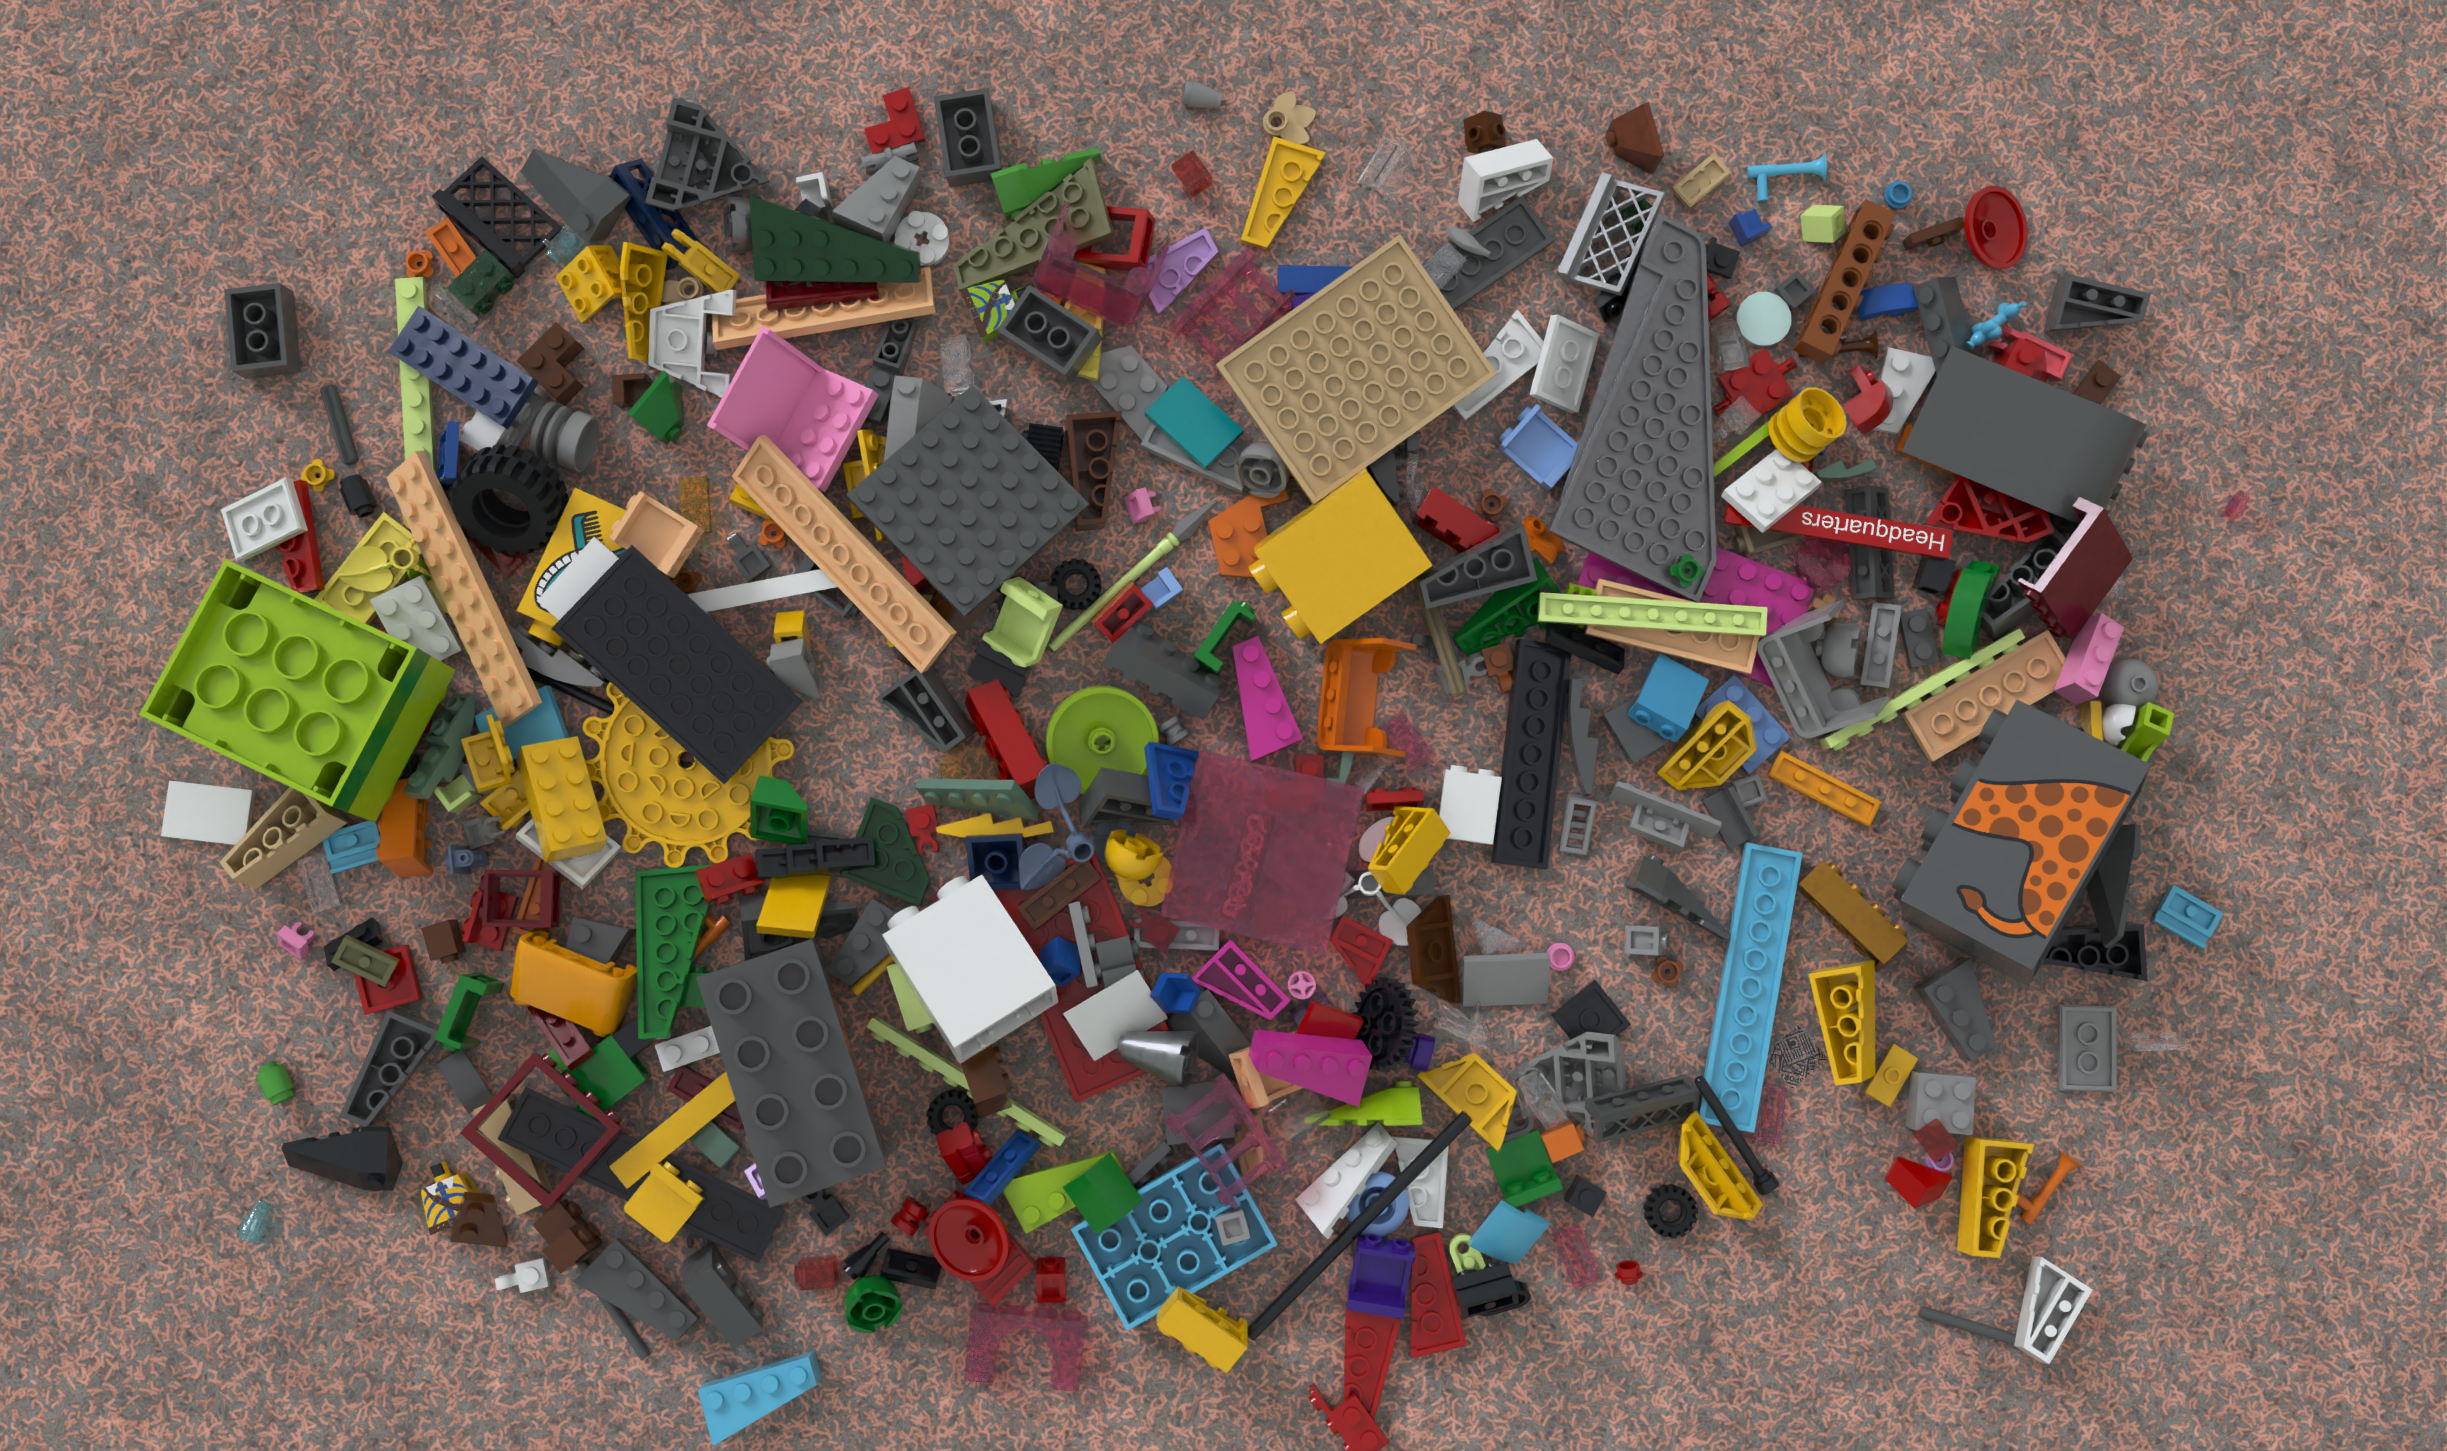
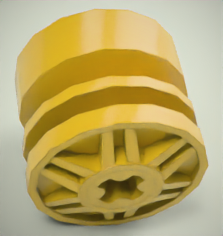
(1807, 424)

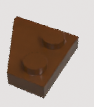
(479, 1221)

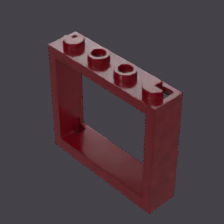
(512, 1168)

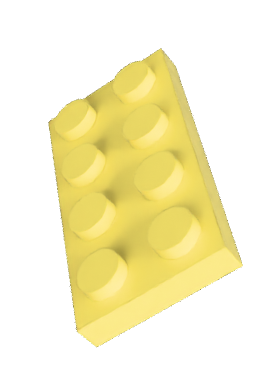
(384, 534)

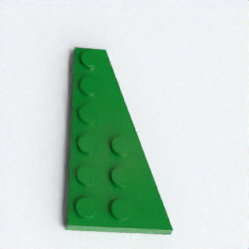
(667, 936)

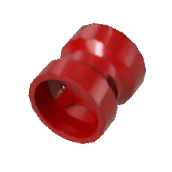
(910, 1216)

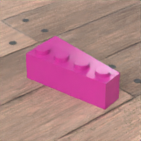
(1263, 704)
(1313, 1062)

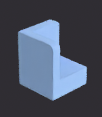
(1162, 589)

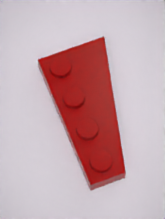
(301, 552)
(1368, 1355)

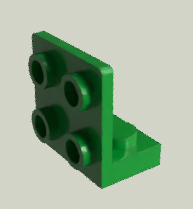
(1523, 1169)

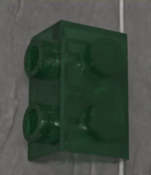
(482, 283)

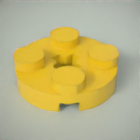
(1151, 895)

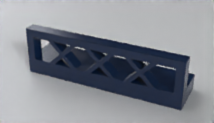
(648, 217)

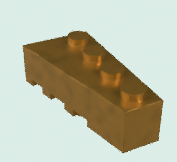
(1853, 914)

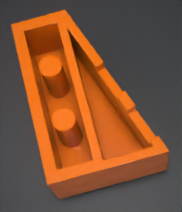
(403, 834)

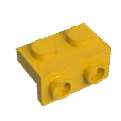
(508, 802)

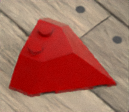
(1990, 513)

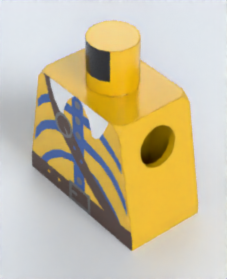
(444, 1197)

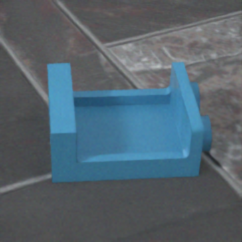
(1668, 698)

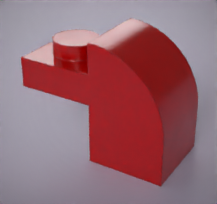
(1872, 405)

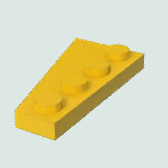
(1281, 184)

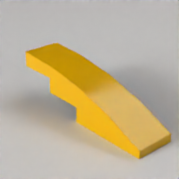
(986, 825)

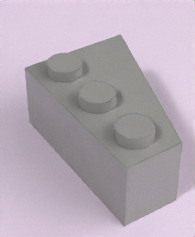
(880, 201)

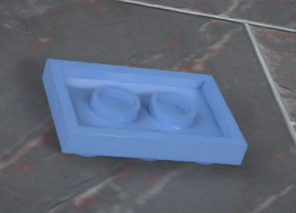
(1767, 731)

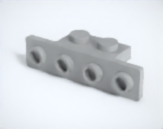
(1661, 819)

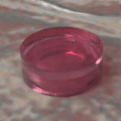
(2236, 505)

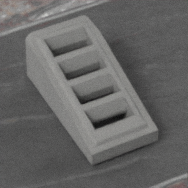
(1569, 810)

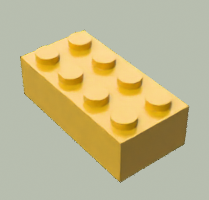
(561, 799)

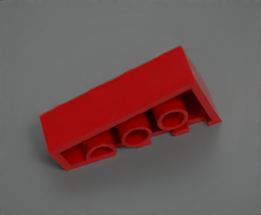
(1452, 522)
(1005, 735)

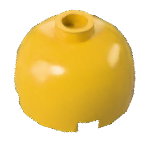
(1131, 856)

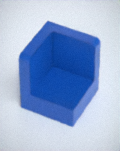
(1748, 227)
(1061, 960)
(1175, 993)

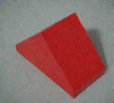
(1917, 1182)

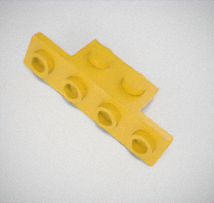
(858, 470)

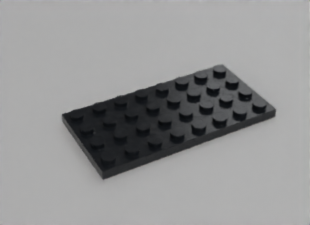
(677, 664)

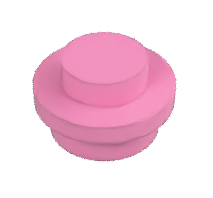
(1560, 956)

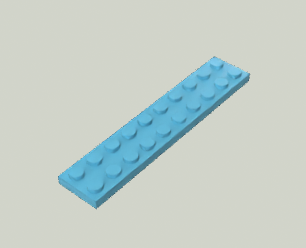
(1750, 982)

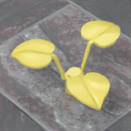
(370, 572)

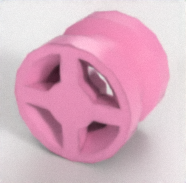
(1305, 986)

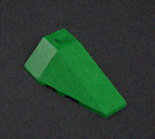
(1506, 613)

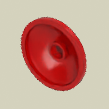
(1996, 227)
(961, 1248)

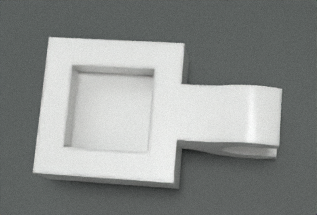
(529, 1276)

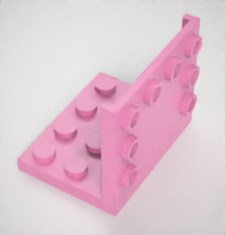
(796, 405)

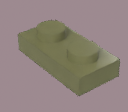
(365, 960)

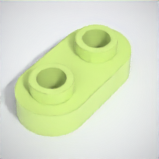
(1468, 1260)

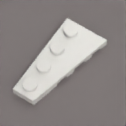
(1512, 356)

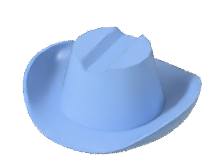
(1391, 1217)

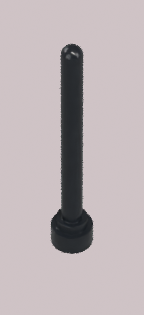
(1763, 1179)

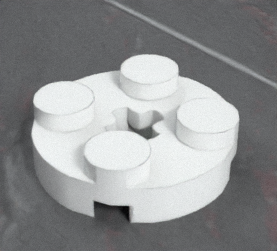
(937, 233)

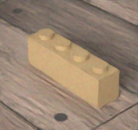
(517, 1197)

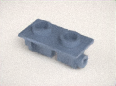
(461, 859)

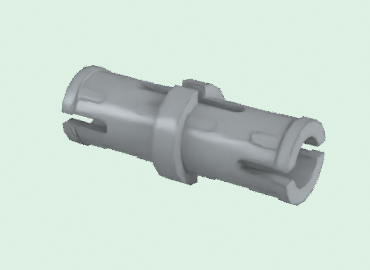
(878, 160)

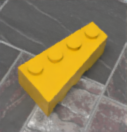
(1847, 1018)
(1989, 1192)

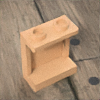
(656, 533)
(1257, 1087)

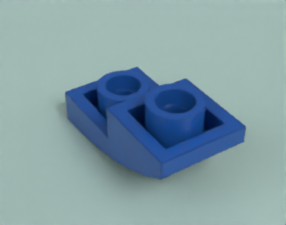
(1886, 299)

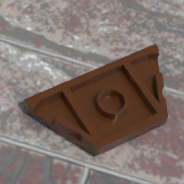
(1434, 952)

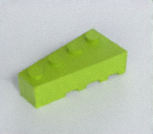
(1040, 1193)

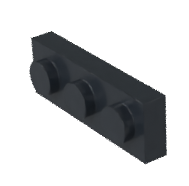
(1586, 647)

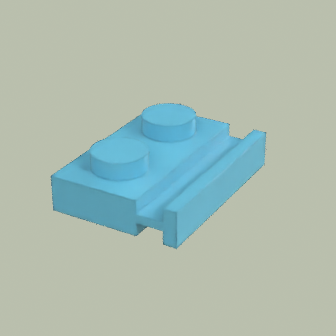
(352, 846)
(2186, 916)

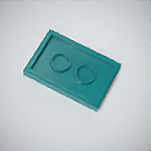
(1193, 422)

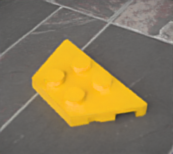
(1477, 1090)

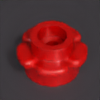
(1628, 1272)

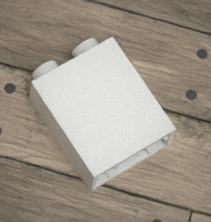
(969, 966)

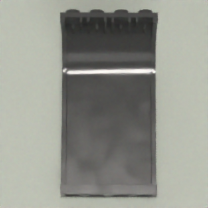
(2023, 436)

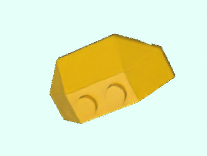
(1711, 749)
(1714, 1172)

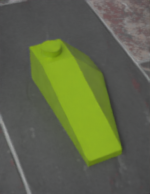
(1389, 1105)

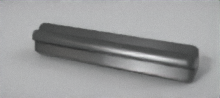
(339, 424)

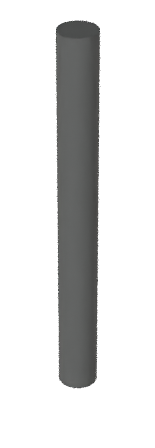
(623, 1323)
(1967, 1325)

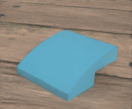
(1508, 1233)

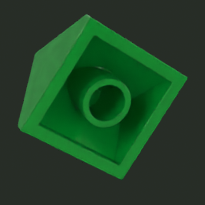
(1103, 1193)

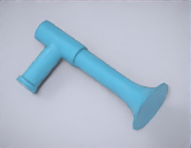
(1761, 173)

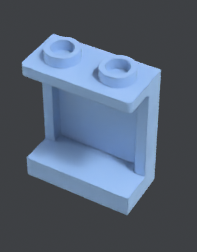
(1539, 447)

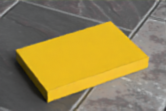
(794, 906)

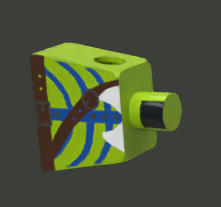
(990, 306)

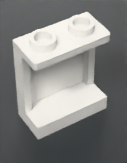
(1470, 804)

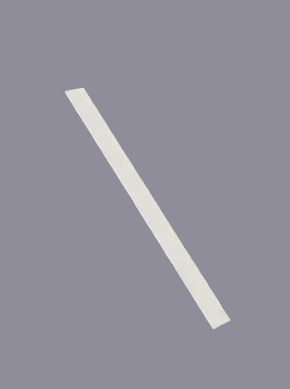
(762, 590)

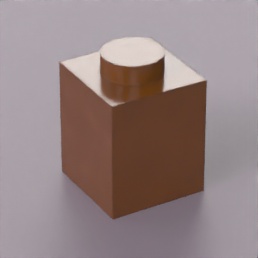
(444, 941)

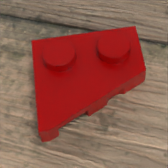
(1360, 948)

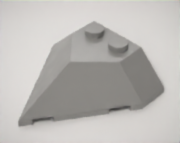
(1581, 1070)

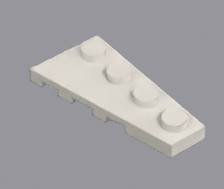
(1334, 1190)

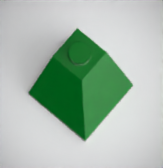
(661, 409)
(778, 812)

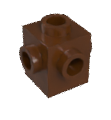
(1484, 132)

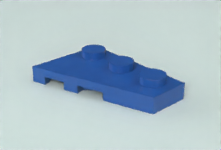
(1169, 778)

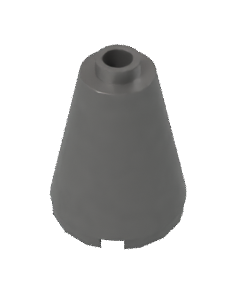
(1162, 1053)

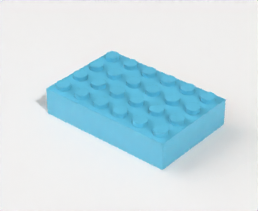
(1172, 1239)

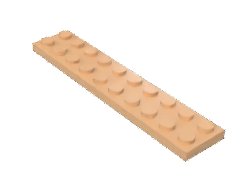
(843, 554)
(463, 589)

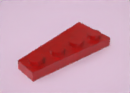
(1434, 1309)

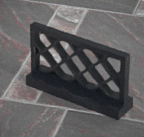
(477, 227)

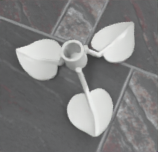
(1394, 921)

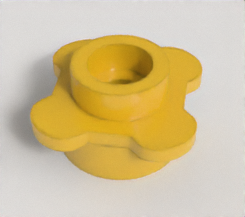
(310, 472)

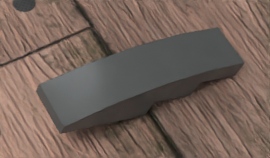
(1582, 747)

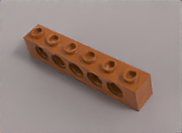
(1812, 340)

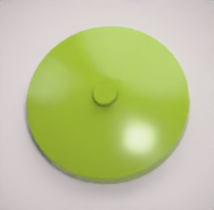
(1100, 730)

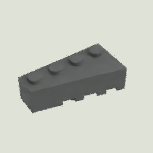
(1483, 569)
(2006, 603)

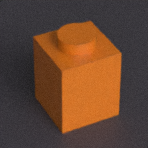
(1563, 1141)

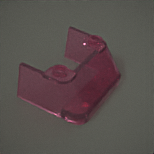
(1087, 288)

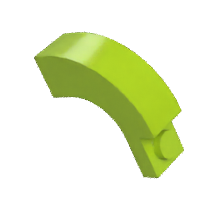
(2148, 730)

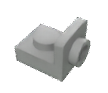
(1646, 940)

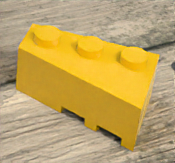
(1407, 848)
(1203, 1329)

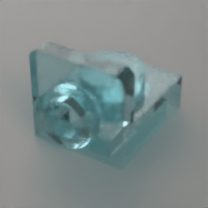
(565, 245)

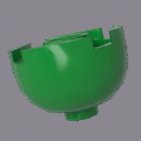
(872, 1303)

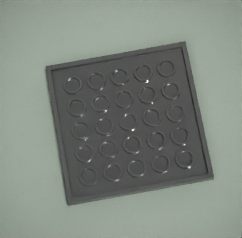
(968, 501)

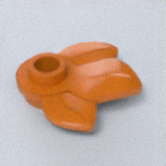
(1542, 541)

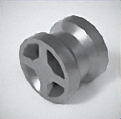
(1174, 730)

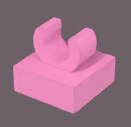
(1140, 505)
(293, 942)

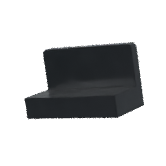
(995, 665)

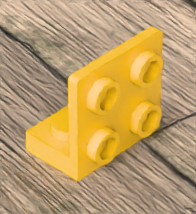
(591, 280)

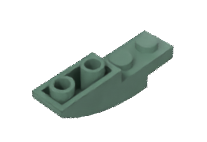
(447, 752)

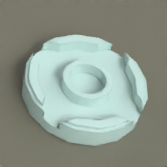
(1763, 319)

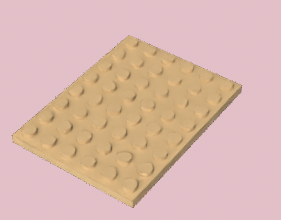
(1356, 369)

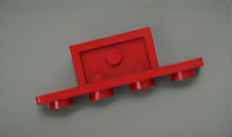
(1351, 1421)

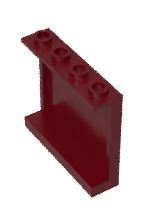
(2079, 572)

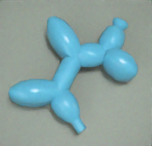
(1991, 328)

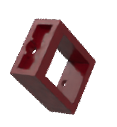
(548, 899)

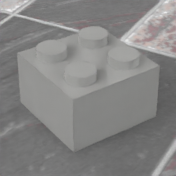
(1943, 1098)

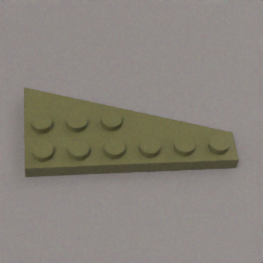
(1023, 241)

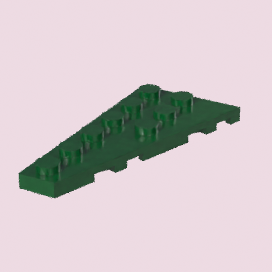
(809, 248)

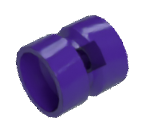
(1422, 1052)

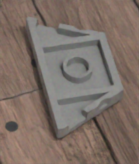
(1129, 386)

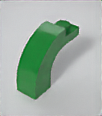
(1967, 608)

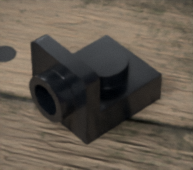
(1720, 259)

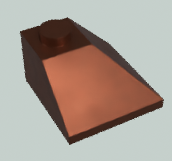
(1636, 138)

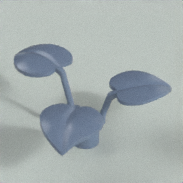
(1041, 864)

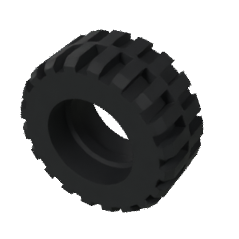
(494, 521)

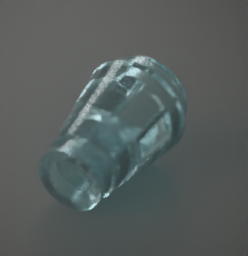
(255, 1222)

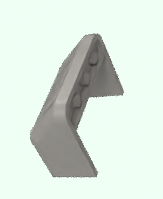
(1802, 682)

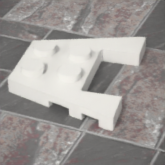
(679, 339)

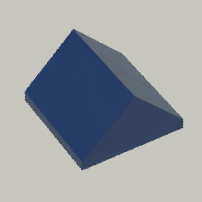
(996, 859)

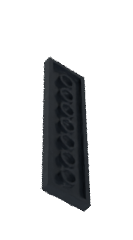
(1531, 755)

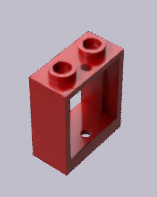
(1139, 247)

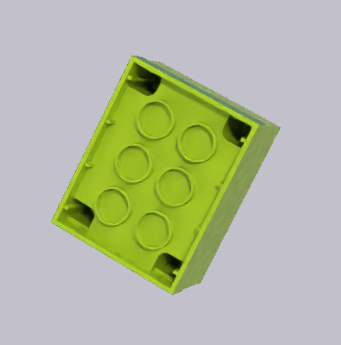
(298, 691)

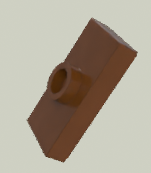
(1933, 235)

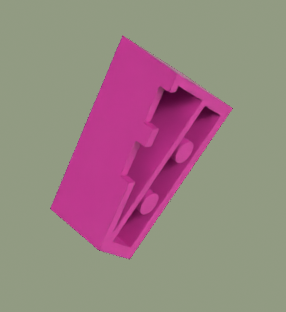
(1241, 981)

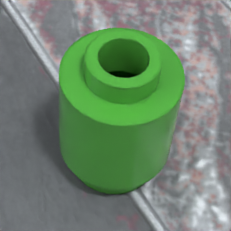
(275, 1083)

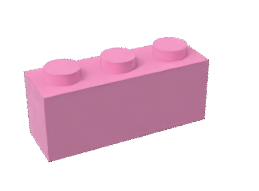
(2089, 659)

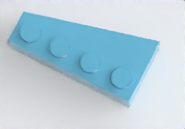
(751, 1394)

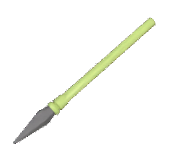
(1183, 530)

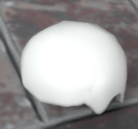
(2114, 720)

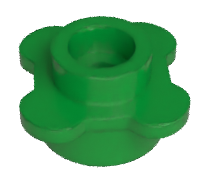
(1692, 565)

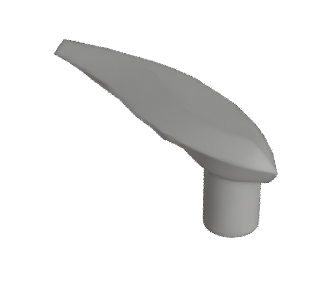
(1465, 241)

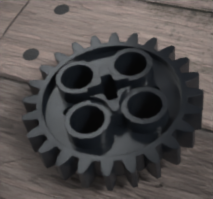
(1387, 1022)

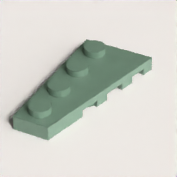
(988, 796)

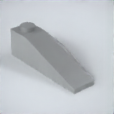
(912, 408)

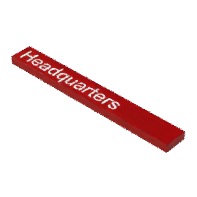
(1857, 530)

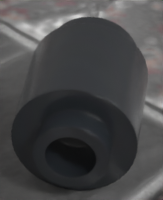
(357, 496)

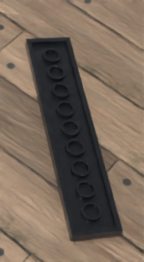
(565, 1135)

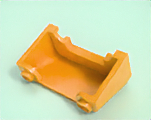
(571, 984)

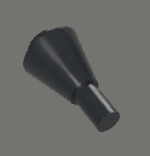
(861, 1260)

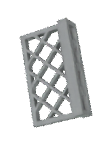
(1592, 222)

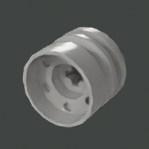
(565, 436)

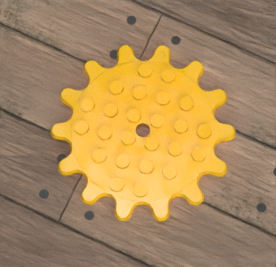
(663, 798)

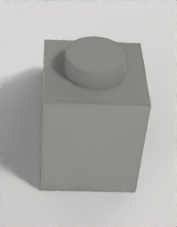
(795, 667)

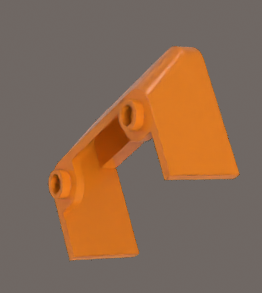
(1350, 695)

